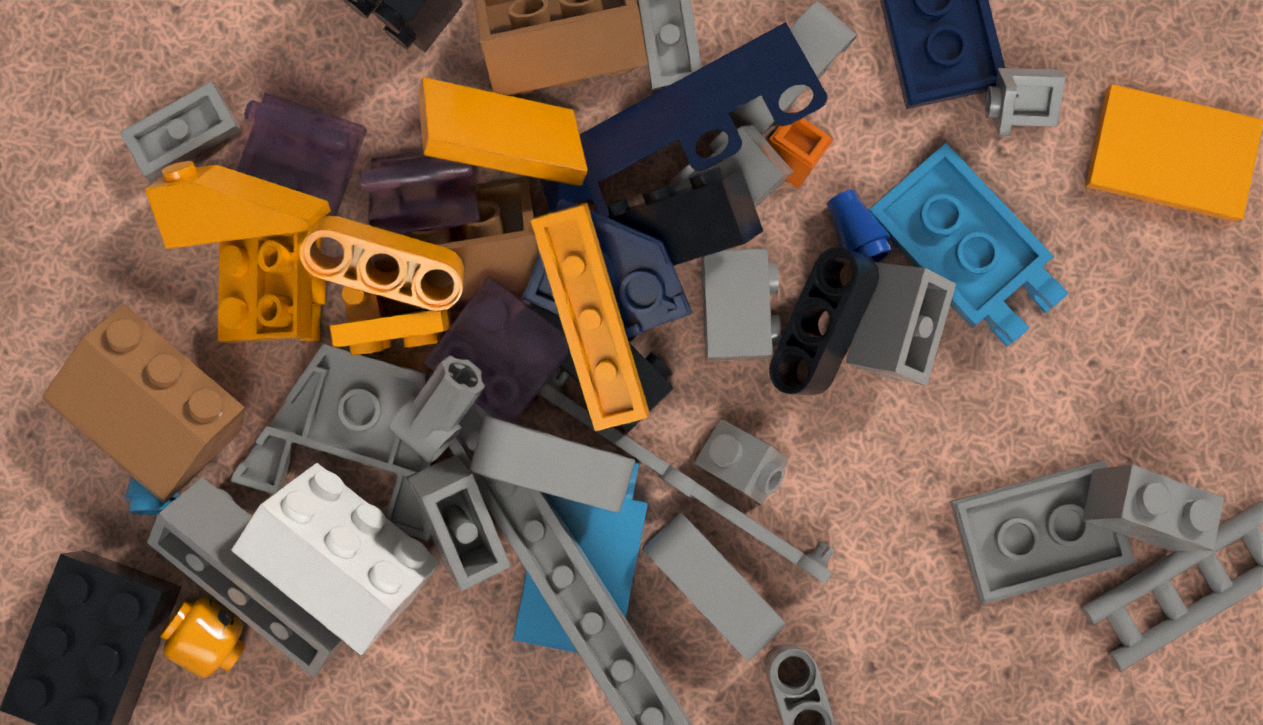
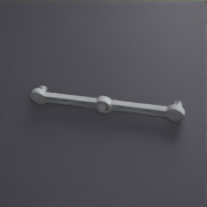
(812, 563)

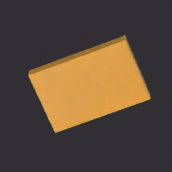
(500, 132)
(1174, 153)

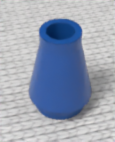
(857, 226)

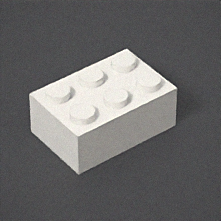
(336, 556)

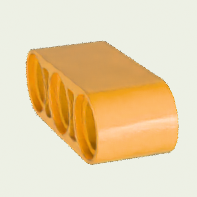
(357, 271)

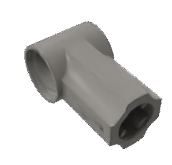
(433, 416)

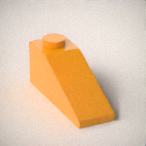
(226, 205)

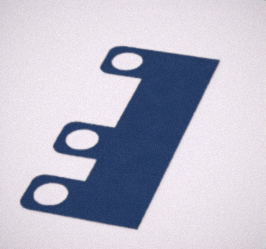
(691, 109)

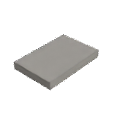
(1035, 535)

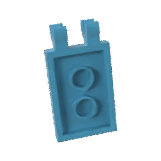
(962, 231)
(611, 546)

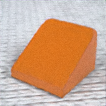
(800, 147)

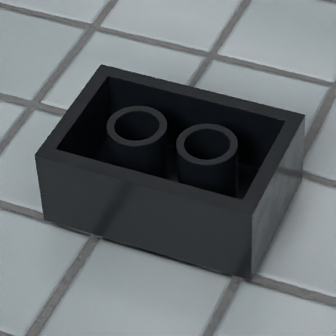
(90, 643)

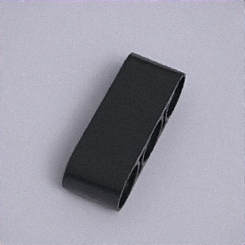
(802, 335)

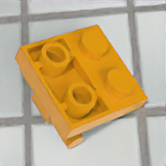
(268, 291)
(372, 331)

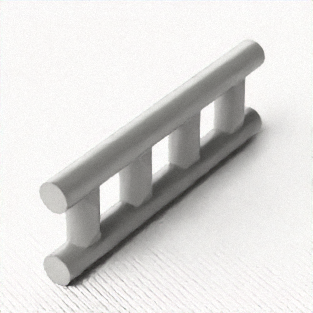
(1179, 617)

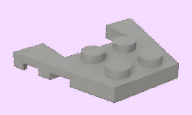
(344, 410)

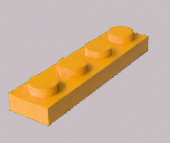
(590, 317)

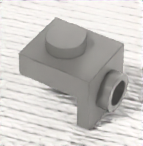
(1025, 98)
(742, 461)

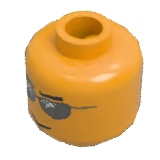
(203, 637)

